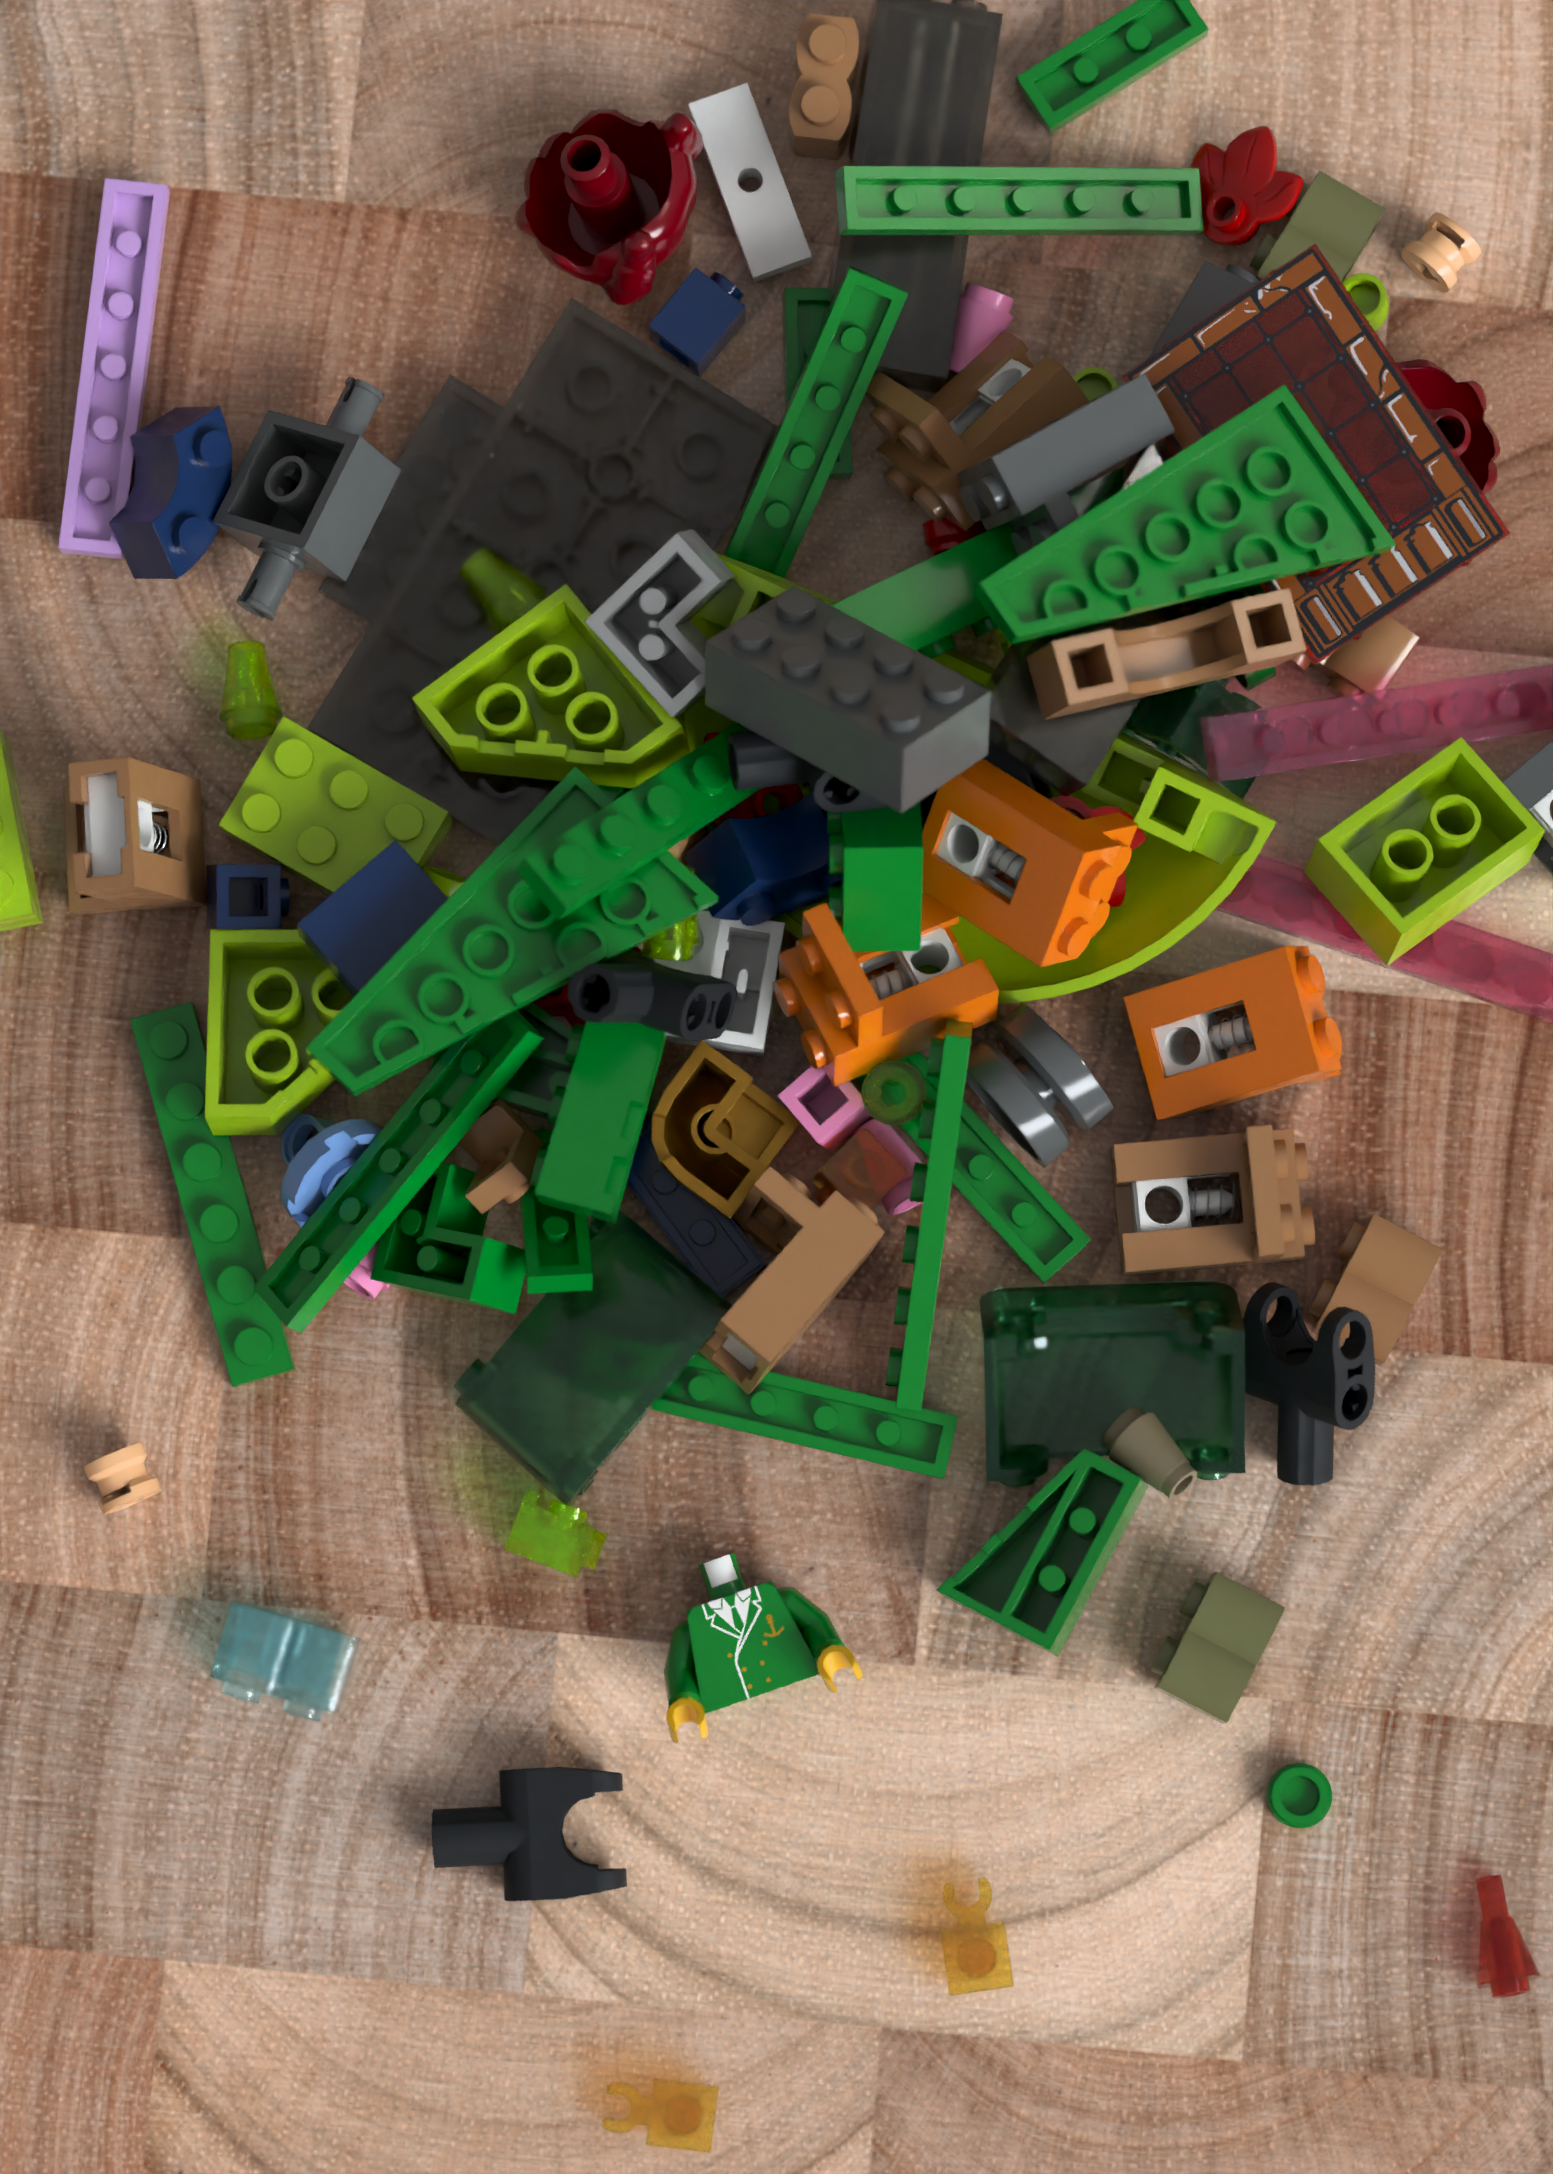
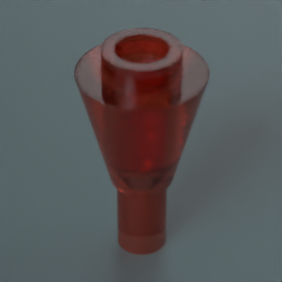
(1503, 1954)

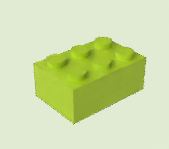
(327, 811)
(1423, 851)

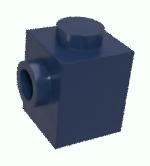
(698, 320)
(246, 896)

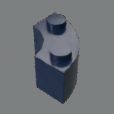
(176, 492)
(766, 863)

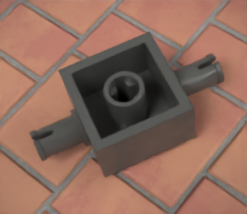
(307, 496)

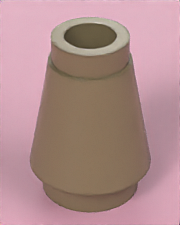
(1147, 1450)

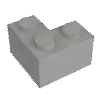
(651, 621)

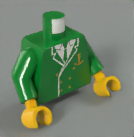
(746, 1646)

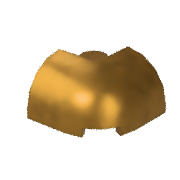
(718, 1129)

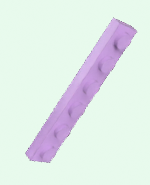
(114, 364)

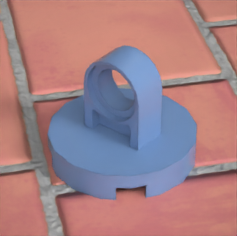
(320, 1162)

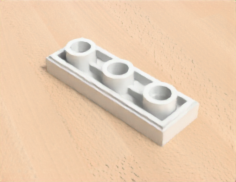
(739, 150)

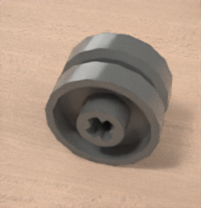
(1042, 1078)

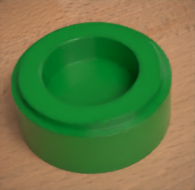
(1299, 1795)

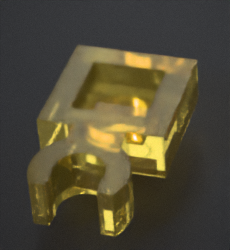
(975, 1950)
(676, 2113)

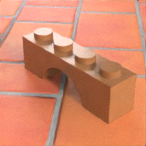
(1167, 656)

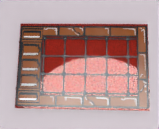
(1314, 339)

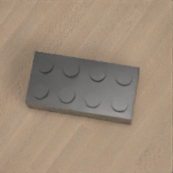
(847, 698)

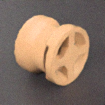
(1441, 252)
(120, 1472)

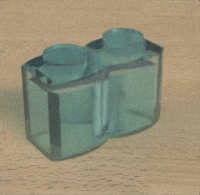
(284, 1659)

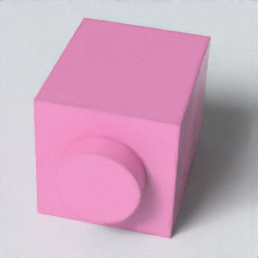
(825, 1110)

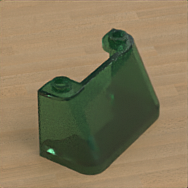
(1081, 1355)
(593, 1359)

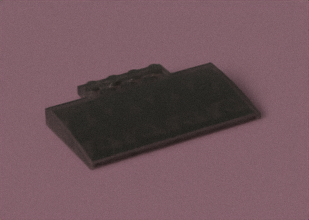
(565, 483)

